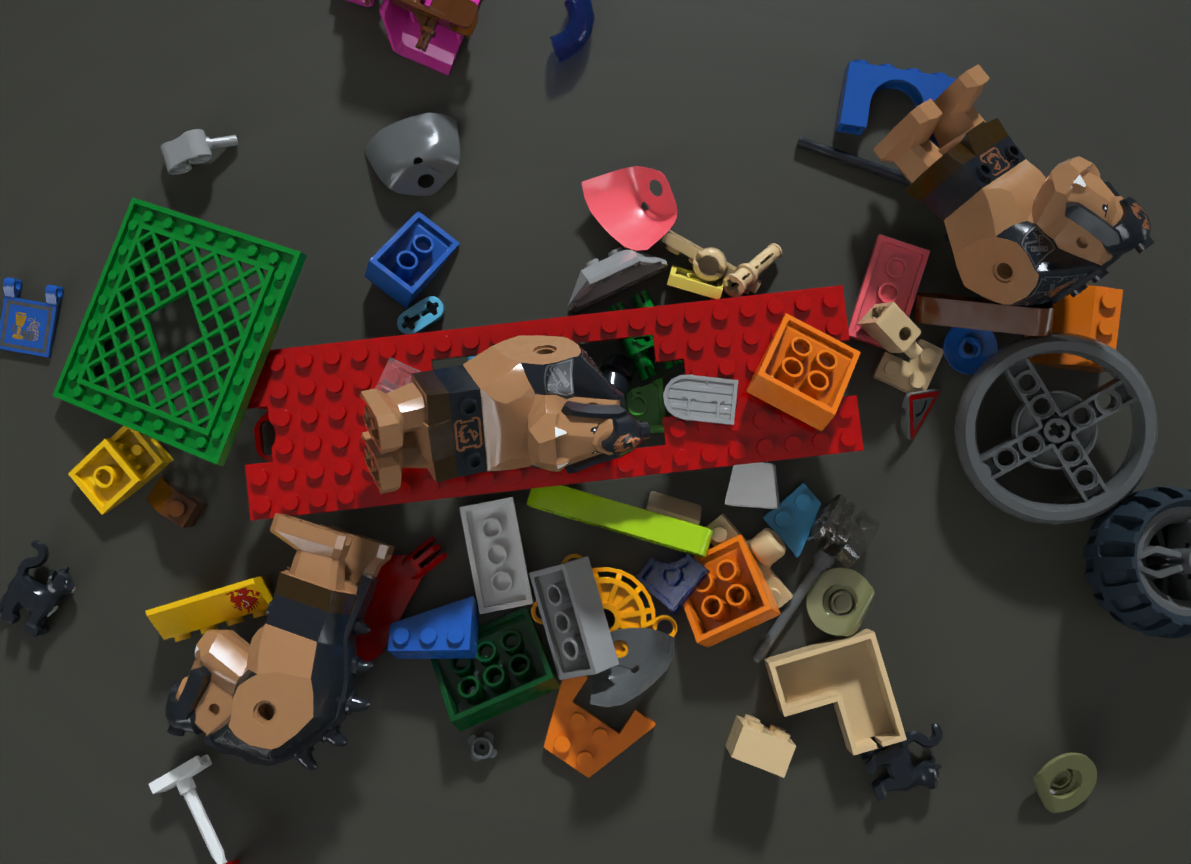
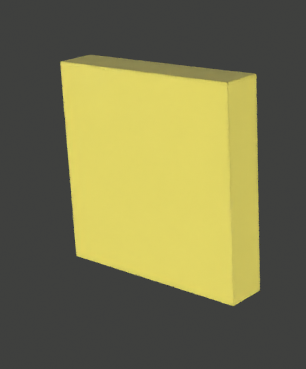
(687, 280)

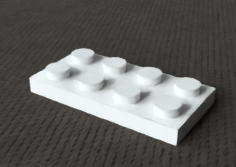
(496, 555)

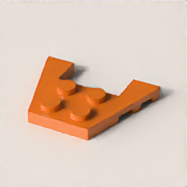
(585, 739)

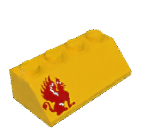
(211, 608)

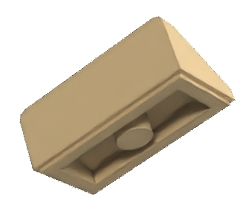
(674, 507)

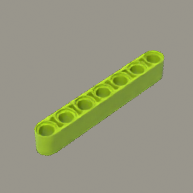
(622, 519)

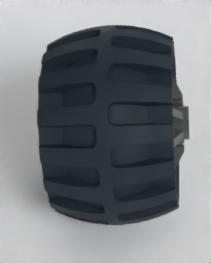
(1132, 565)

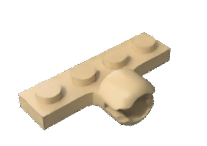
(707, 263)
(765, 548)

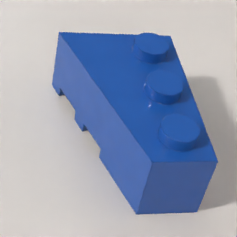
(438, 633)

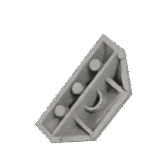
(613, 275)

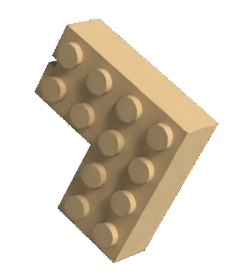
(849, 676)

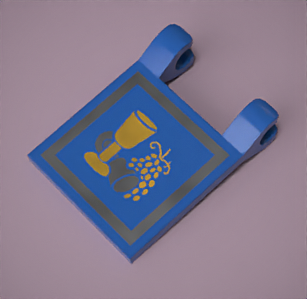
(28, 324)

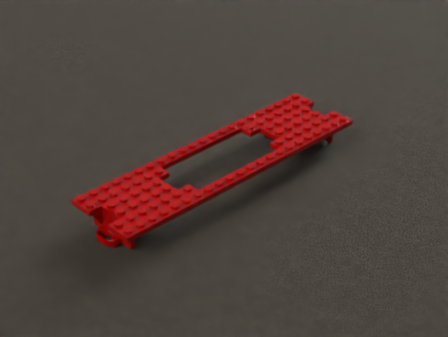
(320, 420)

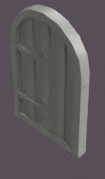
(701, 399)

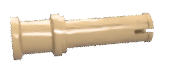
(768, 257)

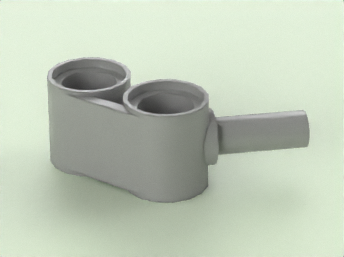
(192, 148)

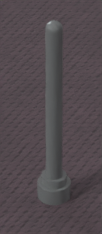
(820, 563)

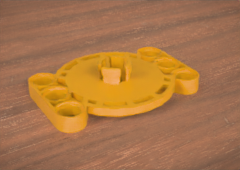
(623, 603)

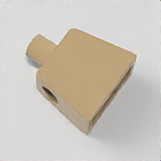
(892, 329)

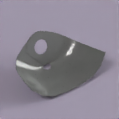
(426, 136)
(646, 648)

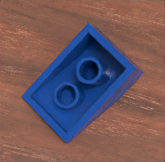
(411, 259)

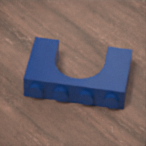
(864, 80)

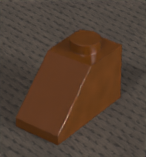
(176, 503)

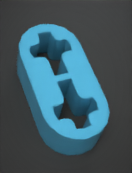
(417, 311)

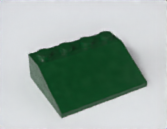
(506, 673)

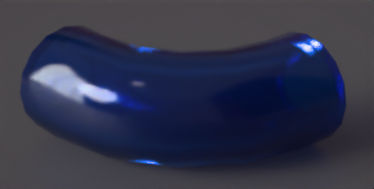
(577, 30)

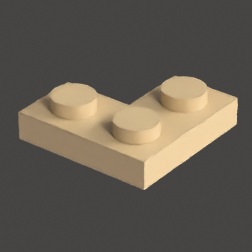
(909, 375)

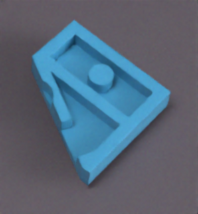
(794, 518)

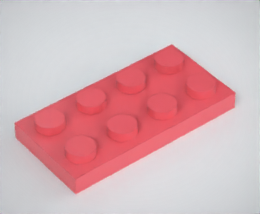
(890, 277)

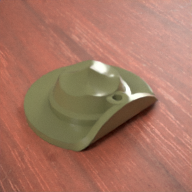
(839, 601)
(1065, 781)

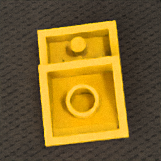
(119, 468)

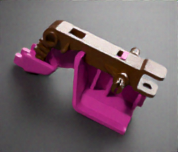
(427, 28)

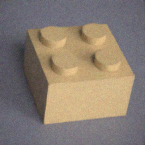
(760, 746)

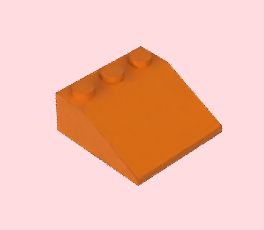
(1090, 314)
(804, 372)
(730, 596)

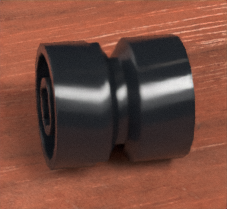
(618, 370)

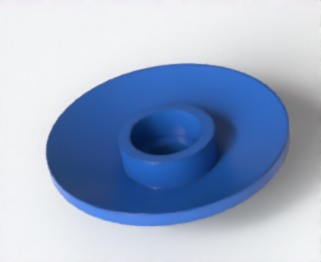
(982, 345)

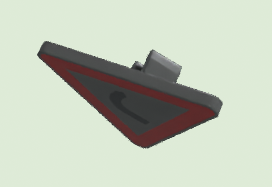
(917, 408)

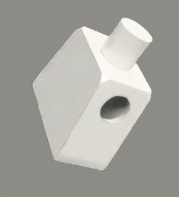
(753, 486)

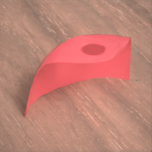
(617, 202)

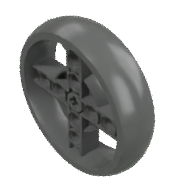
(1094, 495)

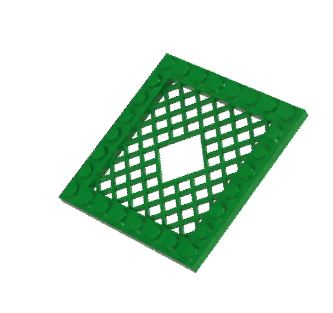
(147, 221)

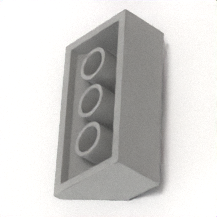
(574, 619)

